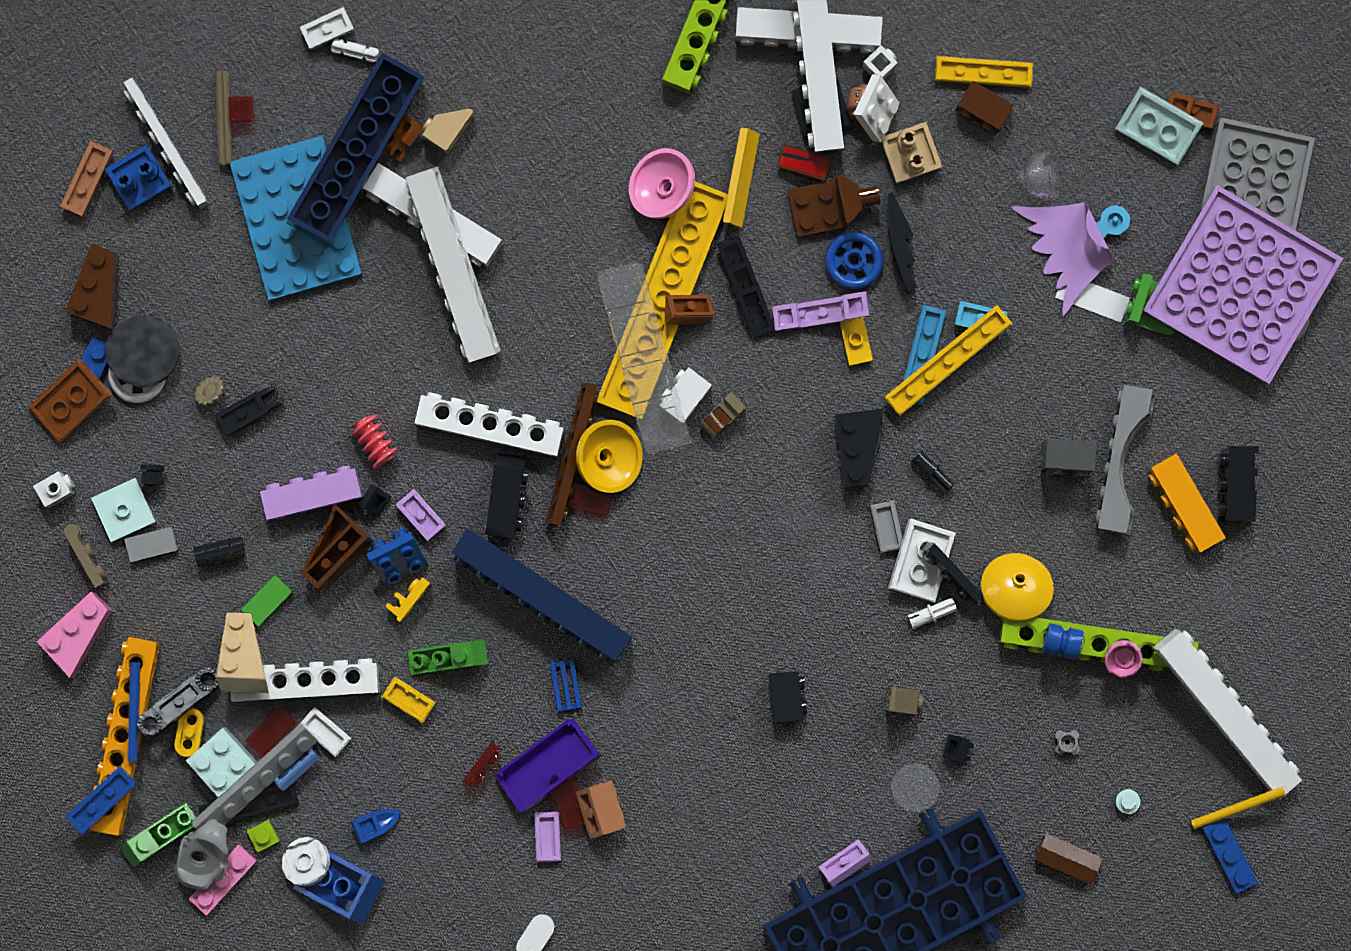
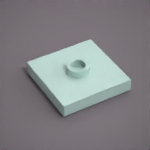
(123, 510)

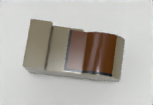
(722, 415)

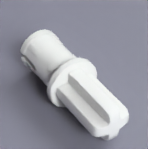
(932, 613)

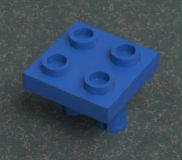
(138, 178)
(397, 558)

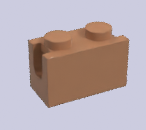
(600, 809)

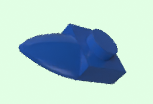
(374, 824)

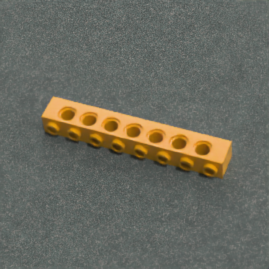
(148, 652)

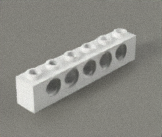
(432, 402)
(367, 684)

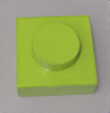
(263, 835)

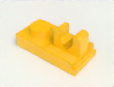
(416, 591)

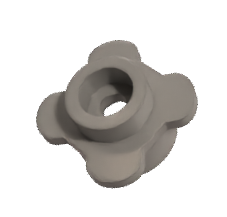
(1062, 737)

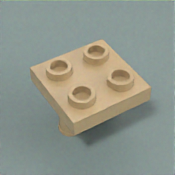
(911, 152)

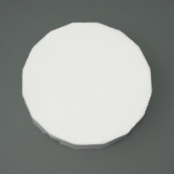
(306, 861)

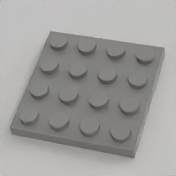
(1260, 167)

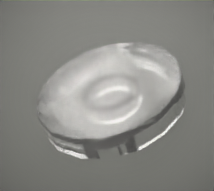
(915, 787)

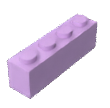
(311, 494)

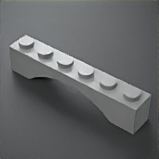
(1135, 409)

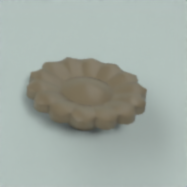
(209, 391)

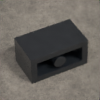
(786, 696)

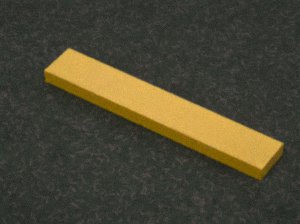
(948, 360)

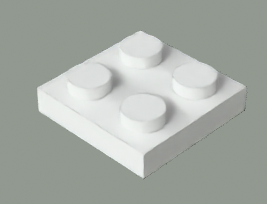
(876, 108)

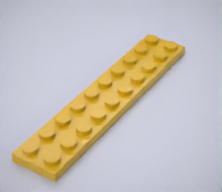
(672, 273)

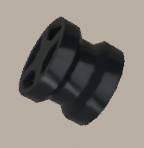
(151, 474)

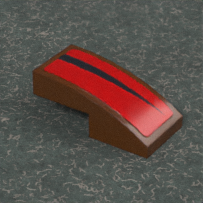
(804, 162)

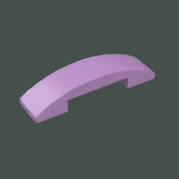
(821, 311)

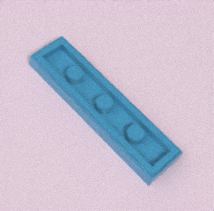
(925, 340)

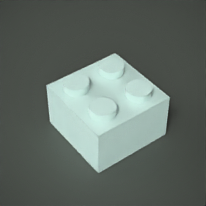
(221, 761)

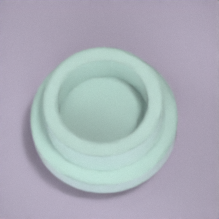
(1127, 801)

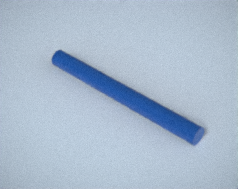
(133, 711)

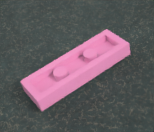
(238, 865)

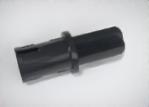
(932, 471)

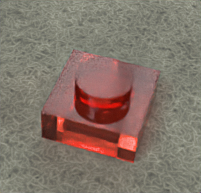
(241, 109)

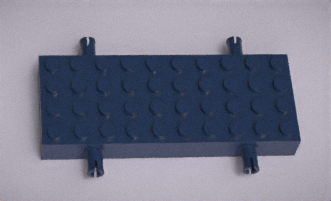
(910, 898)

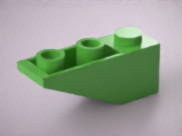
(448, 657)
(158, 835)

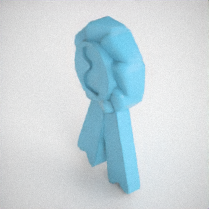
(1113, 221)

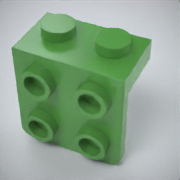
(1143, 290)

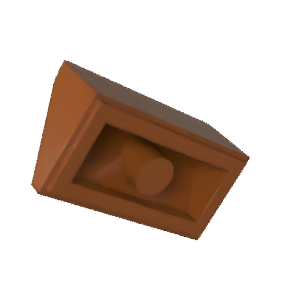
(688, 309)

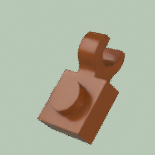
(404, 135)

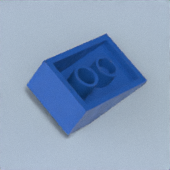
(345, 889)

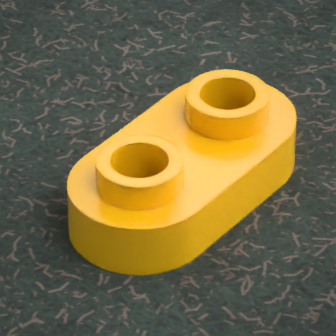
(189, 732)

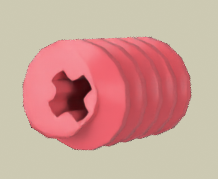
(373, 441)

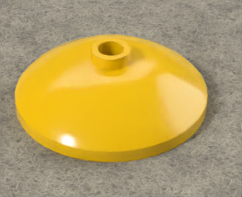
(620, 456)
(1013, 599)

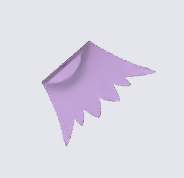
(1074, 245)

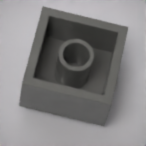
(1068, 456)

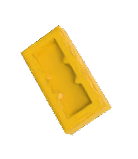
(856, 341)
(408, 699)

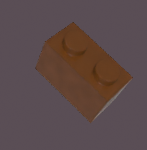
(984, 108)

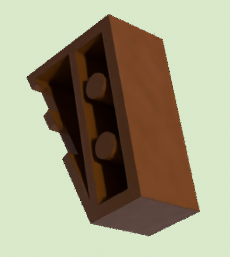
(335, 551)

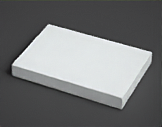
(911, 571)

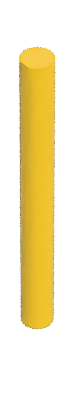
(1238, 808)

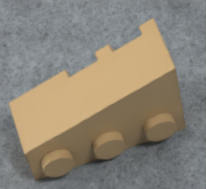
(240, 657)

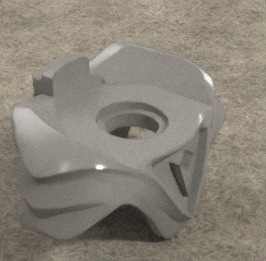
(212, 842)

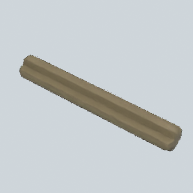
(223, 124)

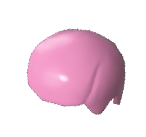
(1123, 658)

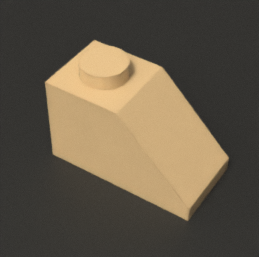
(447, 128)

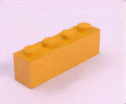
(1186, 504)

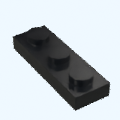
(951, 572)

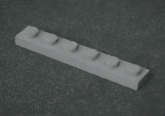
(258, 777)

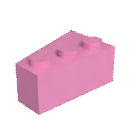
(74, 634)

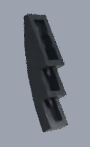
(899, 233)
(745, 286)

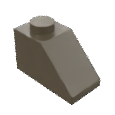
(903, 700)

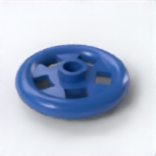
(869, 247)

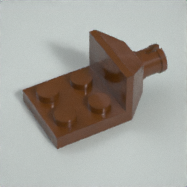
(829, 205)

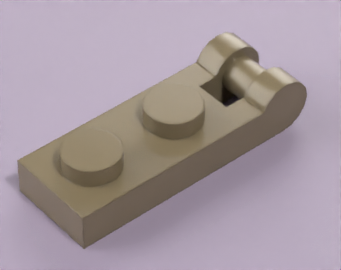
(85, 555)

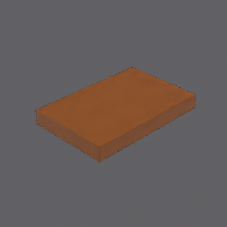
(70, 401)

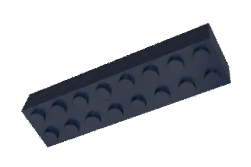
(355, 150)
(542, 595)

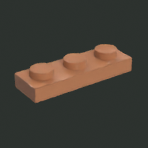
(87, 179)

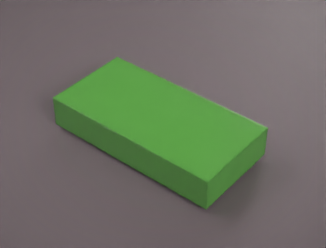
(267, 600)

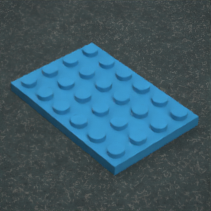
(286, 257)

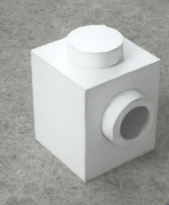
(880, 62)
(54, 489)

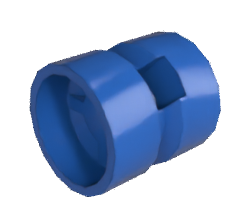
(1063, 642)

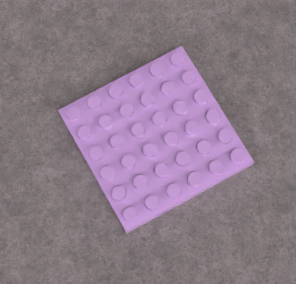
(1242, 284)

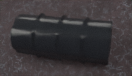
(219, 551)

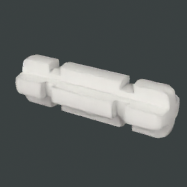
(355, 50)

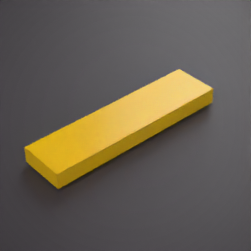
(984, 72)
(741, 177)

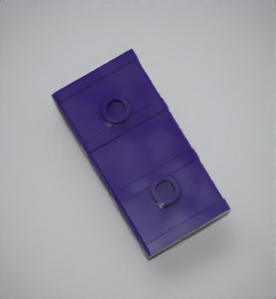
(547, 765)

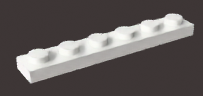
(158, 135)

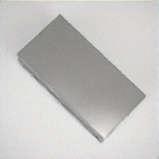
(886, 526)
(151, 544)

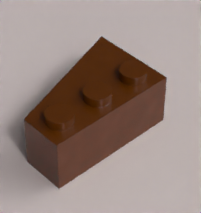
(96, 288)

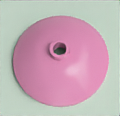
(653, 178)

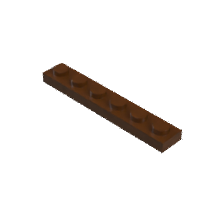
(568, 468)

